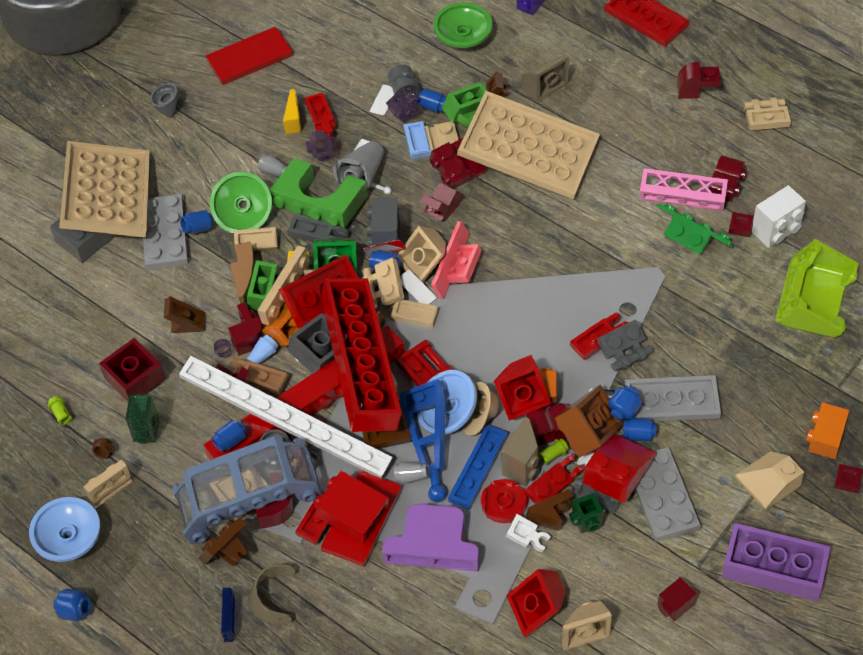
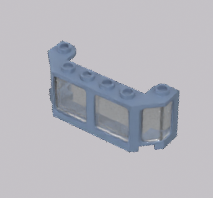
(244, 482)

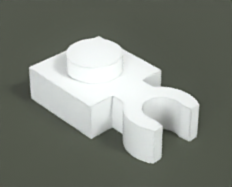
(523, 531)

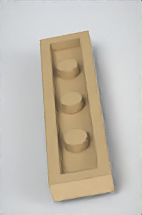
(293, 269)

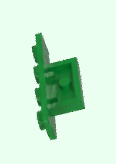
(689, 233)

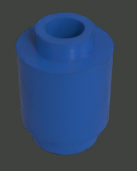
(432, 100)
(196, 222)
(380, 256)
(639, 429)
(229, 435)

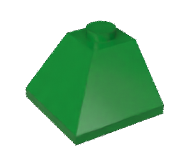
(332, 248)

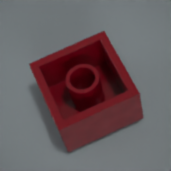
(132, 369)

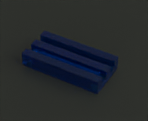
(228, 614)

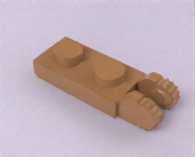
(262, 376)

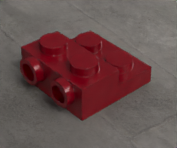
(454, 168)

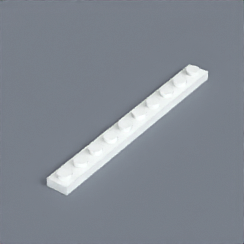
(285, 417)

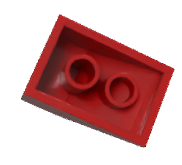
(617, 467)

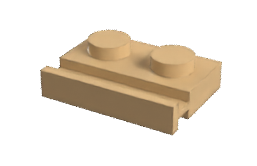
(441, 134)
(107, 484)

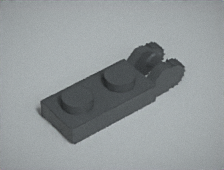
(313, 229)

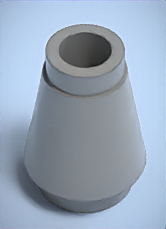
(270, 165)
(410, 471)

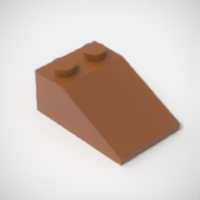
(588, 422)

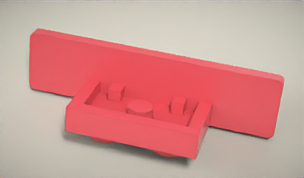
(457, 262)

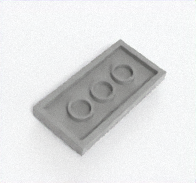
(164, 239)
(677, 398)
(666, 499)

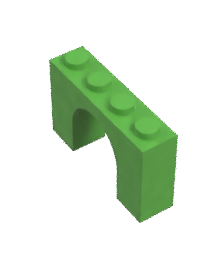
(335, 209)

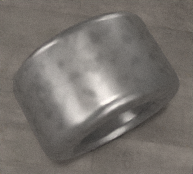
(58, 25)

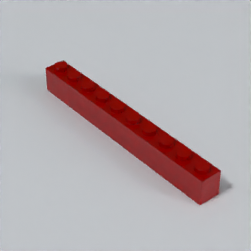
(308, 396)

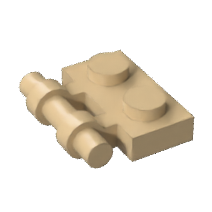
(767, 114)
(388, 281)

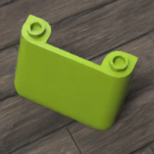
(816, 290)

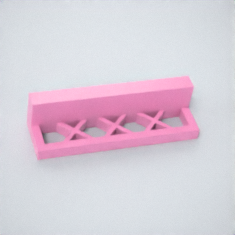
(681, 196)

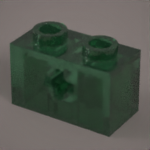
(142, 418)

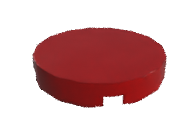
(503, 501)

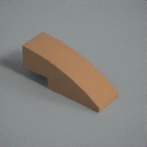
(243, 269)

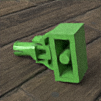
(462, 104)
(262, 281)

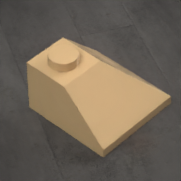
(422, 252)
(771, 478)
(586, 625)

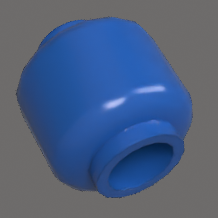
(624, 403)
(72, 604)

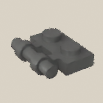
(621, 339)

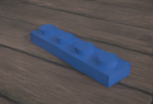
(477, 467)

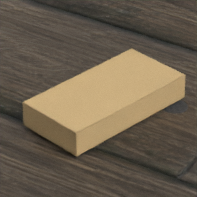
(260, 238)
(414, 313)

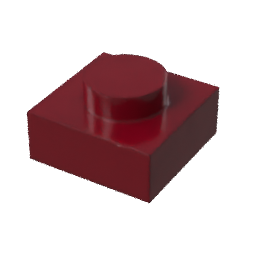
(741, 224)
(848, 478)

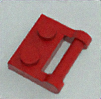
(417, 367)

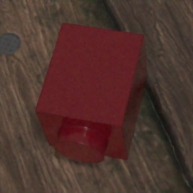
(676, 599)

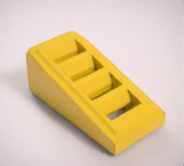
(291, 117)

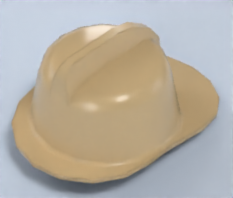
(485, 409)

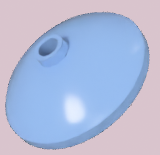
(459, 401)
(64, 518)

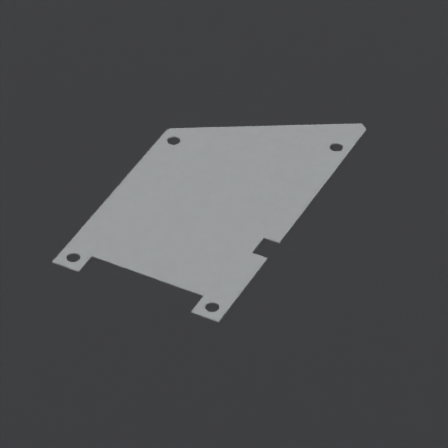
(480, 334)

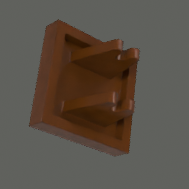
(383, 439)
(227, 545)

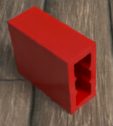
(351, 506)

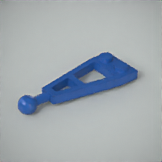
(417, 400)

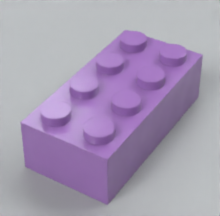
(776, 562)

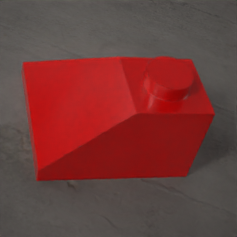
(521, 388)
(536, 599)

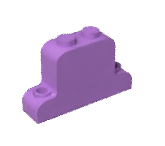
(432, 540)

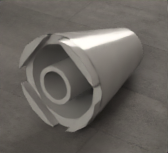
(360, 163)

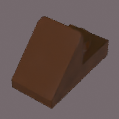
(183, 316)
(546, 512)

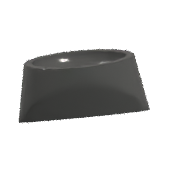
(165, 99)

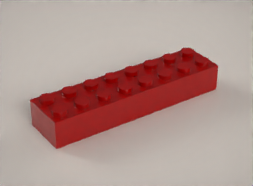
(360, 355)

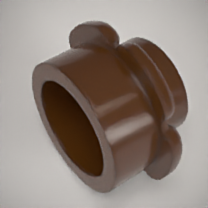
(102, 448)

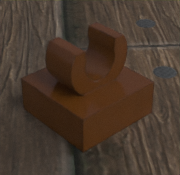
(497, 85)

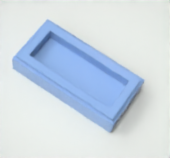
(417, 140)

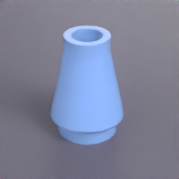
(263, 349)

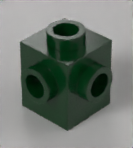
(587, 513)

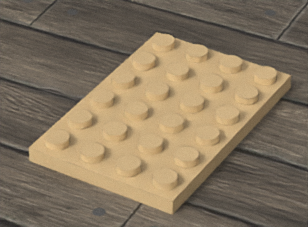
(528, 144)
(105, 189)

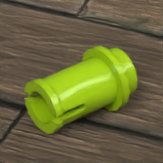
(58, 407)
(558, 448)

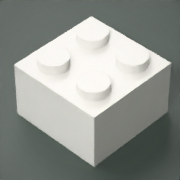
(778, 216)

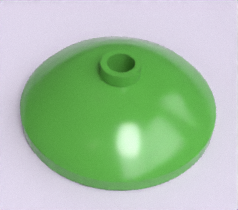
(462, 25)
(234, 190)

